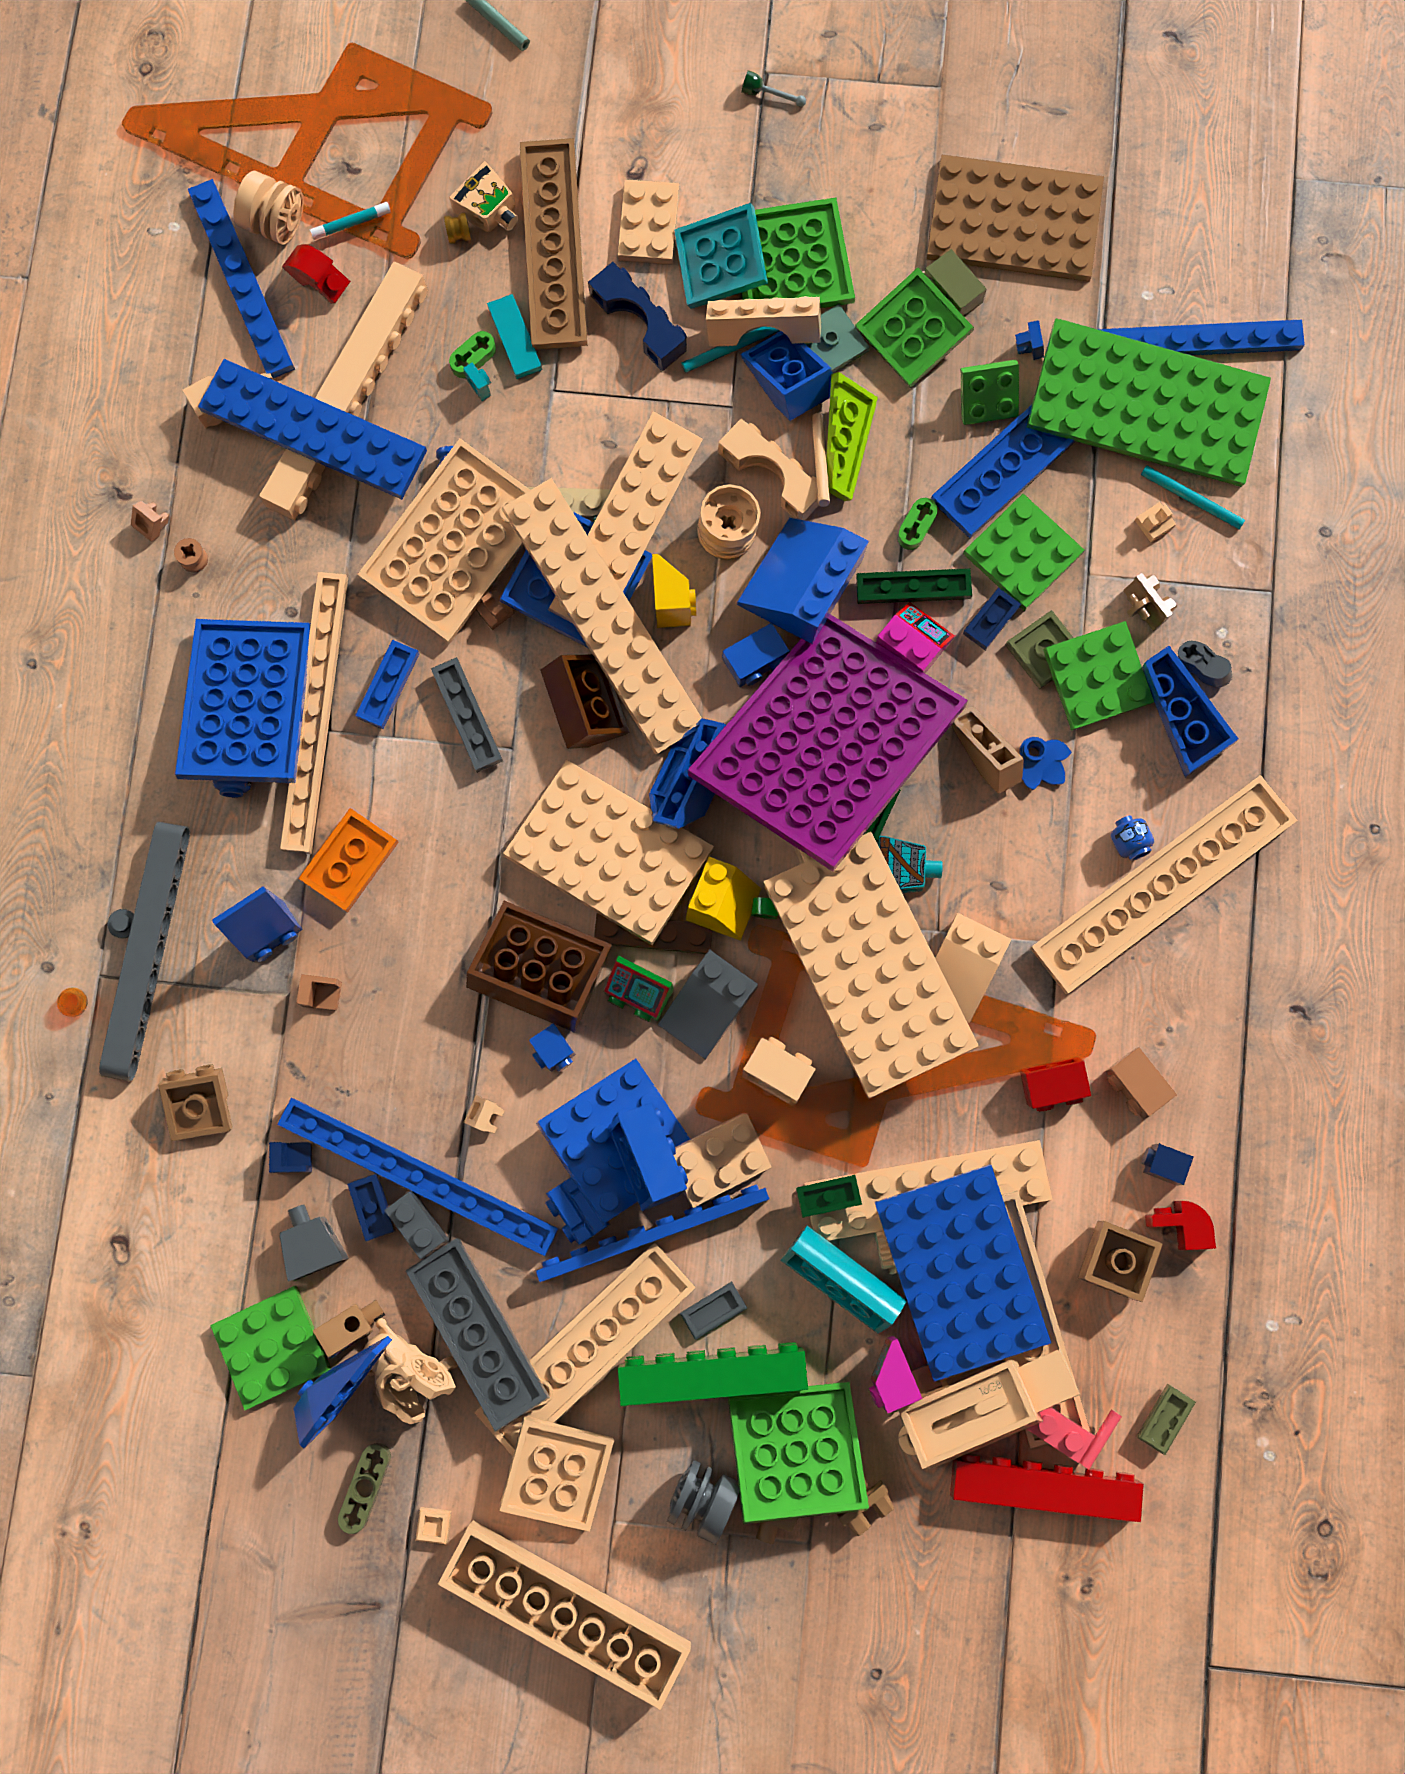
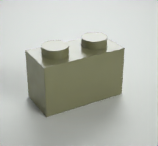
(956, 282)

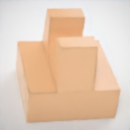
(1155, 521)
(480, 1114)

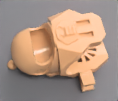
(414, 1373)

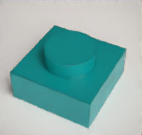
(478, 381)

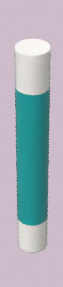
(350, 221)

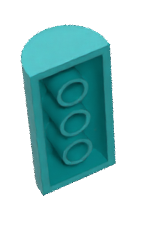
(844, 1280)

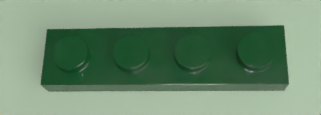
(914, 586)

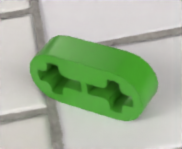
(471, 352)
(912, 521)

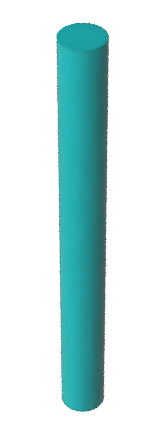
(721, 351)
(1192, 497)

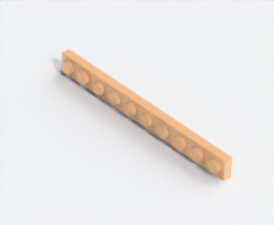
(321, 671)

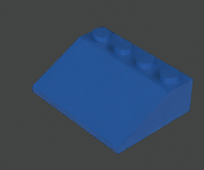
(804, 576)

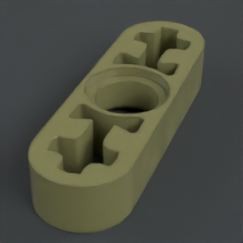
(363, 1512)

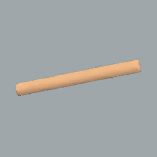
(820, 460)

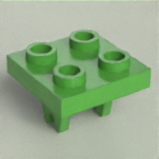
(989, 392)

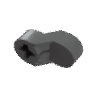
(1205, 664)

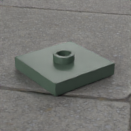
(839, 340)

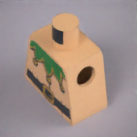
(485, 200)

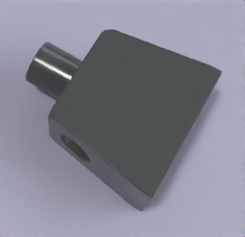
(309, 1245)

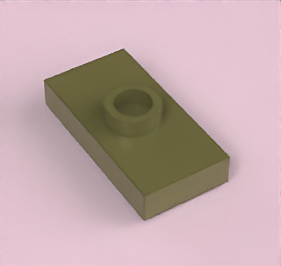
(1166, 1419)

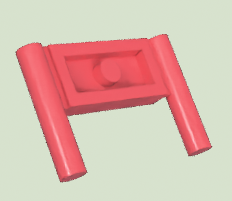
(1072, 1438)

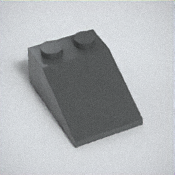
(708, 1004)

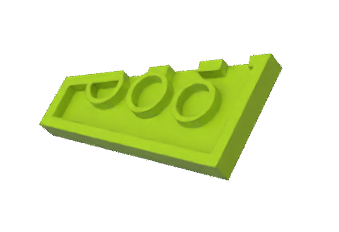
(848, 431)

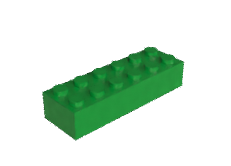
(712, 1375)

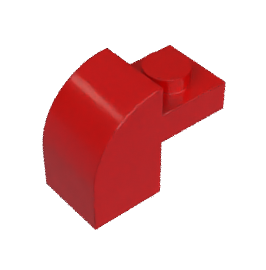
(315, 268)
(1192, 1225)

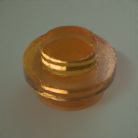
(72, 1002)

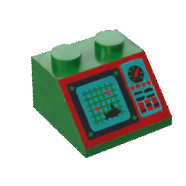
(638, 989)

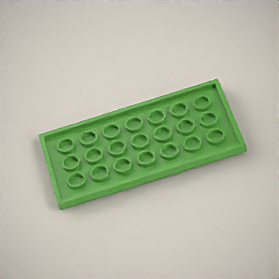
(1149, 402)

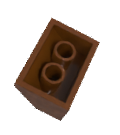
(583, 701)

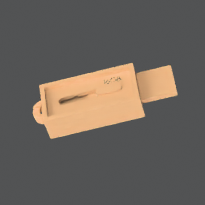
(984, 1409)

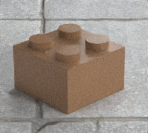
(1120, 1260)

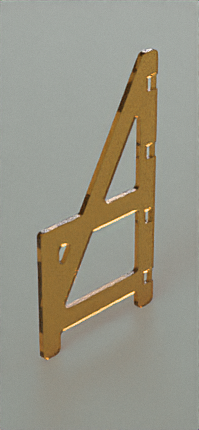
(398, 93)
(805, 1122)

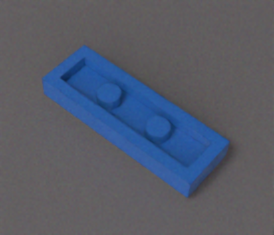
(387, 684)

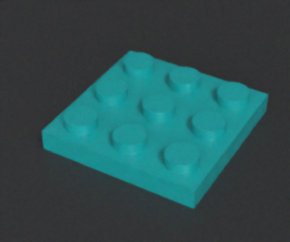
(720, 256)

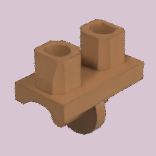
(1147, 602)
(877, 1498)

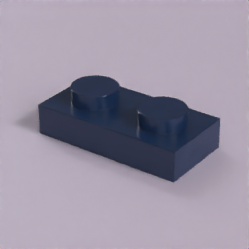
(991, 619)
(370, 1207)

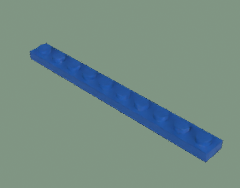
(418, 1176)

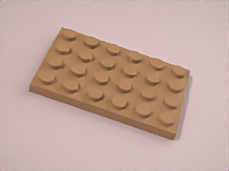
(1016, 217)

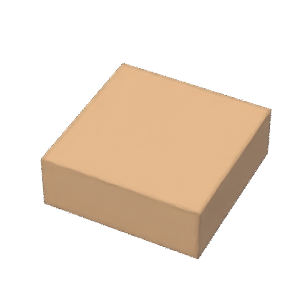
(433, 1525)

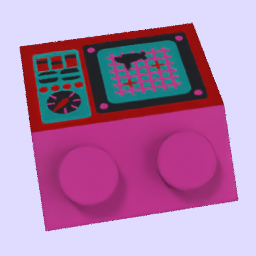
(915, 637)
(893, 1379)

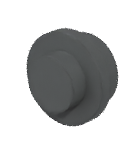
(120, 923)

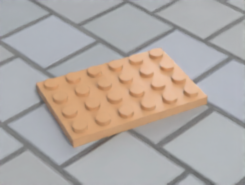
(449, 542)
(608, 852)

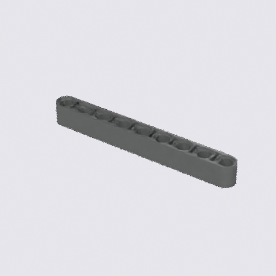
(144, 951)

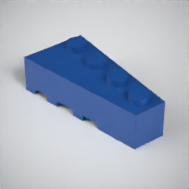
(1187, 714)

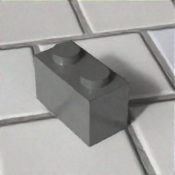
(417, 1225)

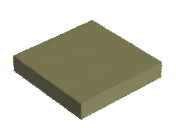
(1029, 645)

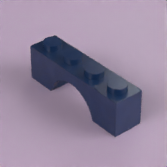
(616, 292)

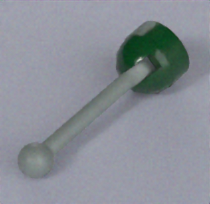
(754, 84)

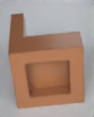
(319, 992)

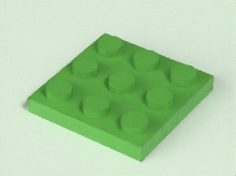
(914, 327)
(1023, 551)
(1098, 675)
(270, 1347)

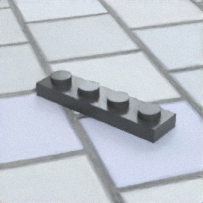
(467, 715)

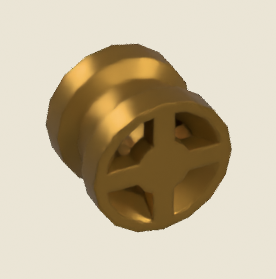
(457, 228)

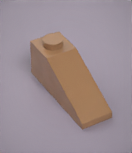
(989, 750)

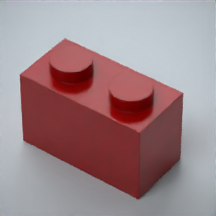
(1055, 1084)

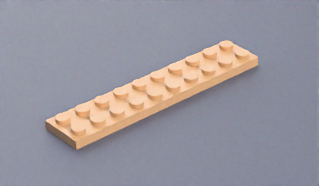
(602, 615)
(1163, 884)

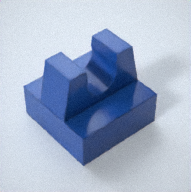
(1031, 341)

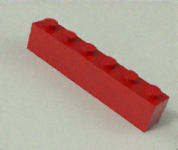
(1047, 1489)

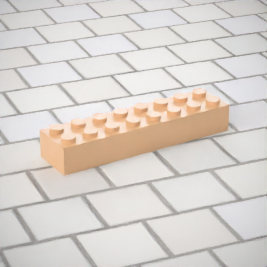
(566, 1614)

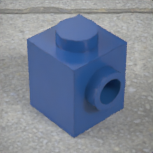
(552, 1049)

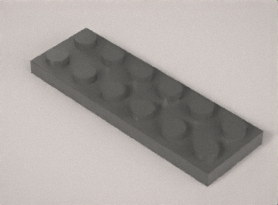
(477, 1334)

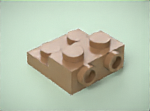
(195, 1102)

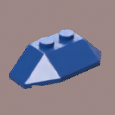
(675, 795)

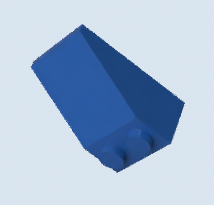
(789, 374)
(258, 924)

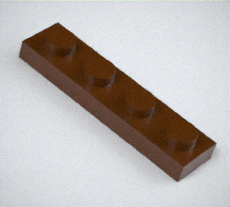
(675, 936)

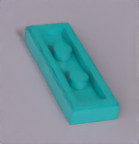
(514, 336)

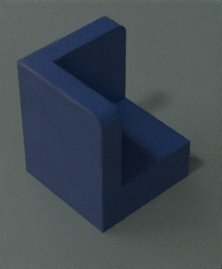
(290, 1157)

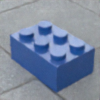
(648, 1156)

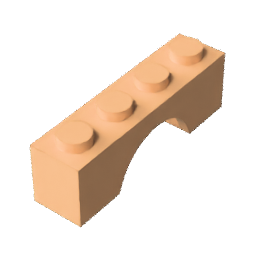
(793, 316)
(747, 448)

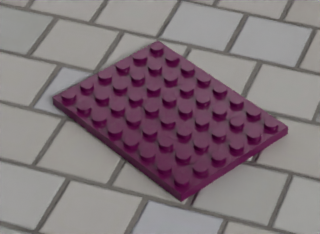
(828, 741)

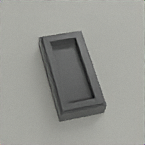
(713, 1310)

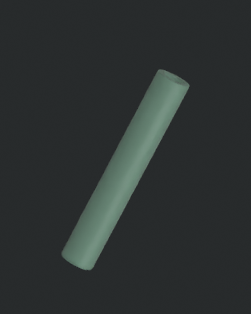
(500, 23)

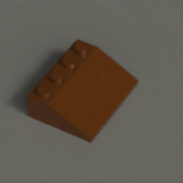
(538, 966)

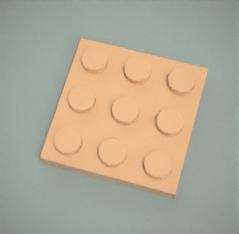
(556, 1474)

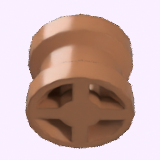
(194, 561)

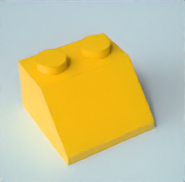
(672, 595)
(723, 899)

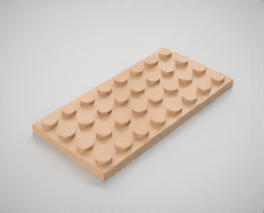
(871, 967)

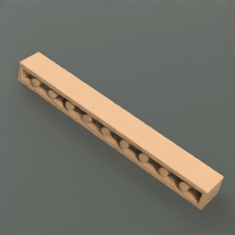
(350, 380)

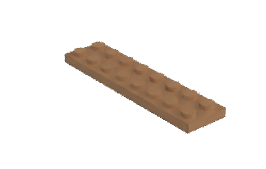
(553, 244)

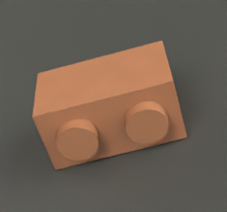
(1140, 1083)

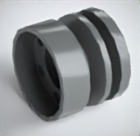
(704, 1502)

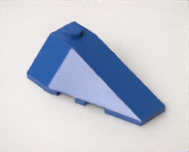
(328, 1395)

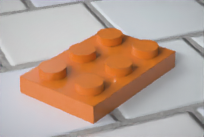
(348, 860)

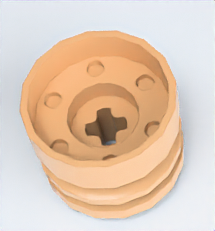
(268, 207)
(726, 507)

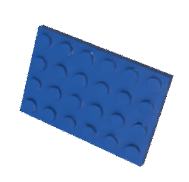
(244, 701)
(962, 1272)

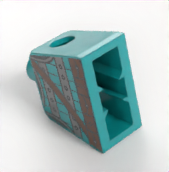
(909, 863)

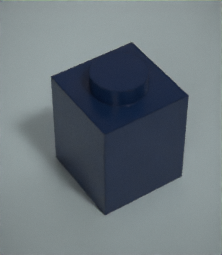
(1167, 1164)

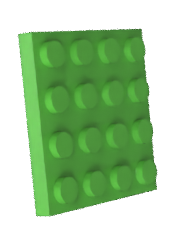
(804, 253)
(797, 1453)

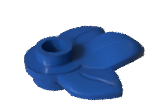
(1046, 765)

